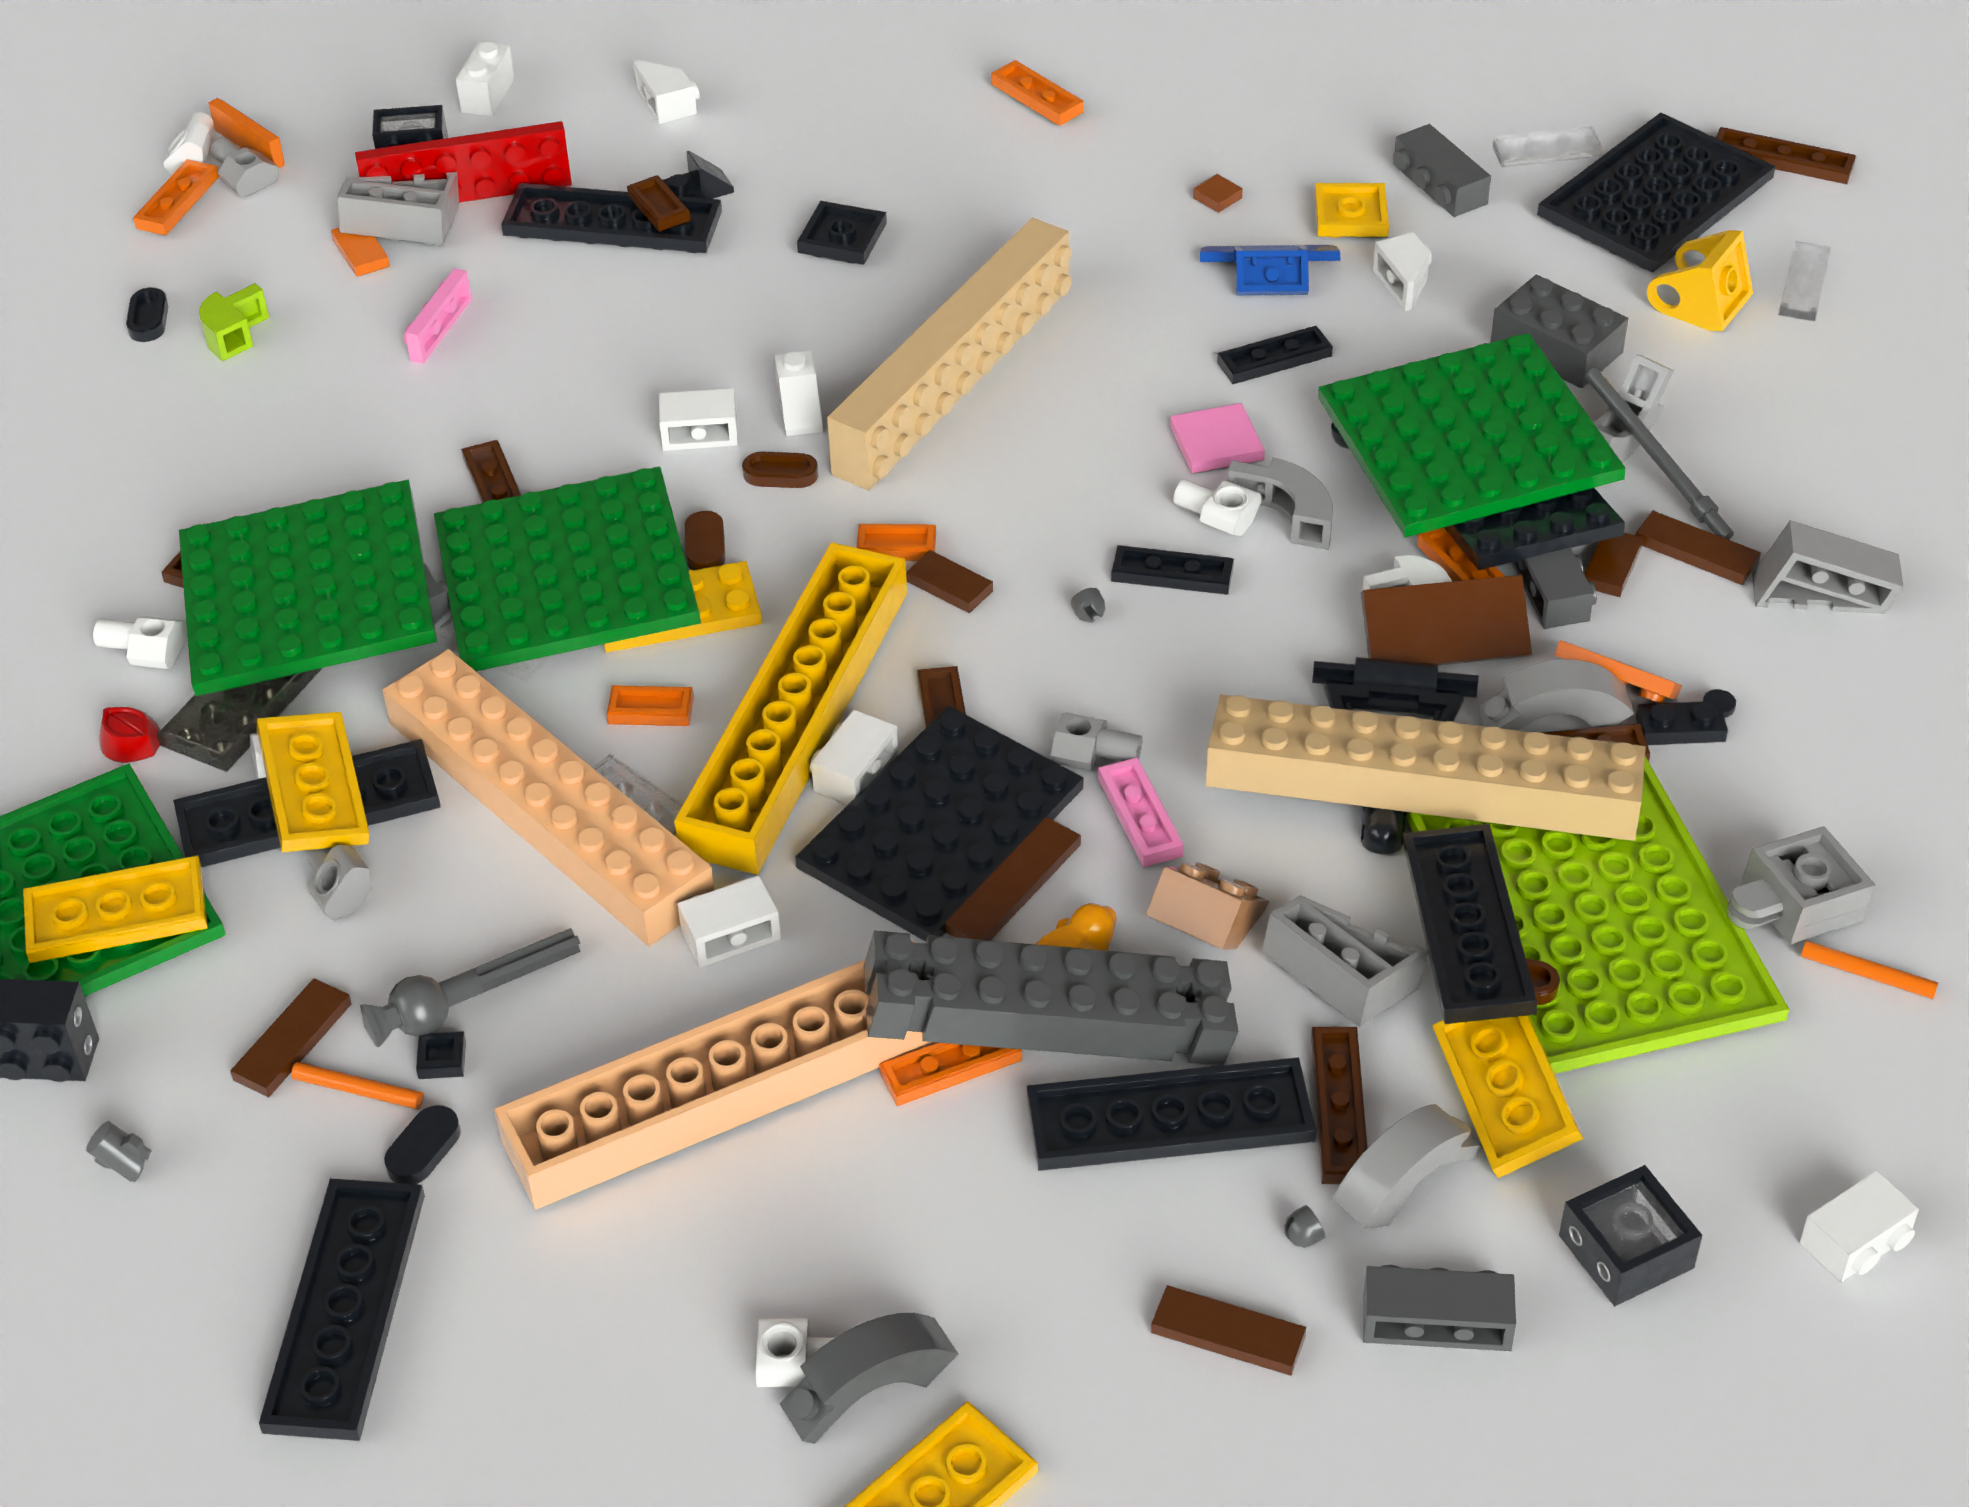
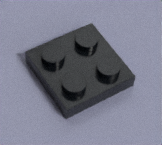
(842, 232)

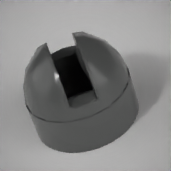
(1088, 604)
(1303, 1227)

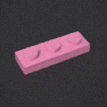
(438, 316)
(1140, 812)

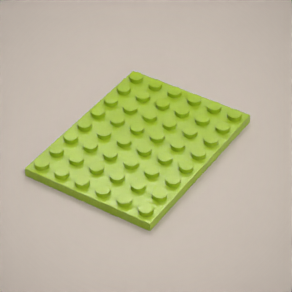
(1631, 934)

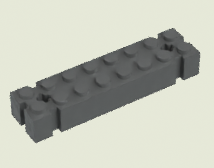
(1048, 998)

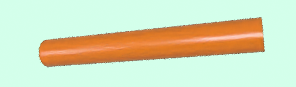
(1869, 969)
(357, 1085)

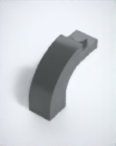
(861, 1360)

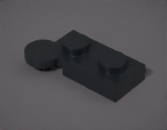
(1687, 720)

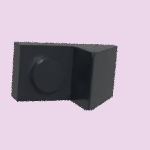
(701, 181)

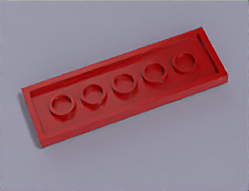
(485, 162)

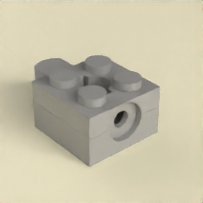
(1801, 887)

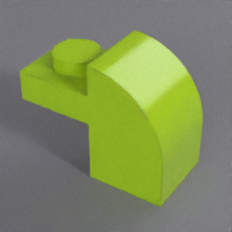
(229, 318)

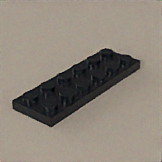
(605, 218)
(241, 817)
(1469, 924)
(1170, 1114)
(342, 1310)

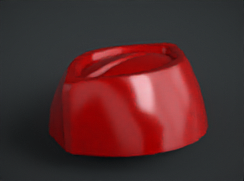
(128, 734)

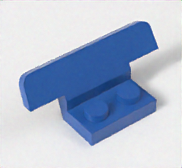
(1271, 267)

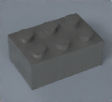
(1565, 325)

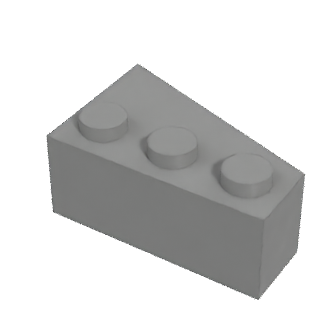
(399, 209)
(1826, 570)
(1340, 962)

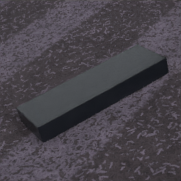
(1274, 354)
(1172, 569)

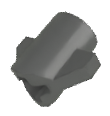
(118, 1151)

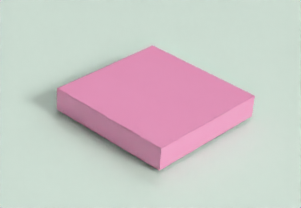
(1216, 437)

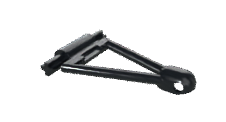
(1397, 688)

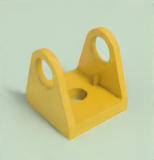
(1711, 290)

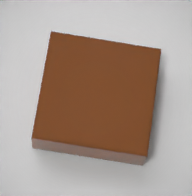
(1217, 193)

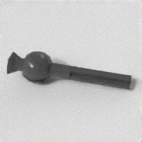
(422, 1004)

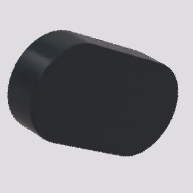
(147, 314)
(422, 1145)

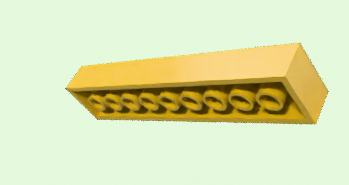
(792, 708)

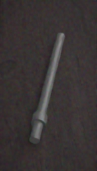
(1701, 506)

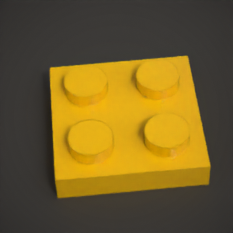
(1351, 210)

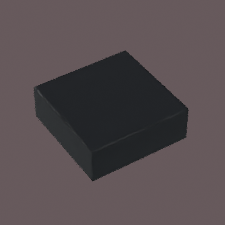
(441, 1055)

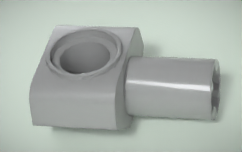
(243, 168)
(1083, 739)
(339, 880)

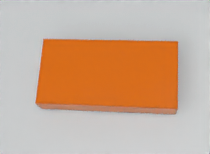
(361, 252)
(898, 540)
(650, 705)

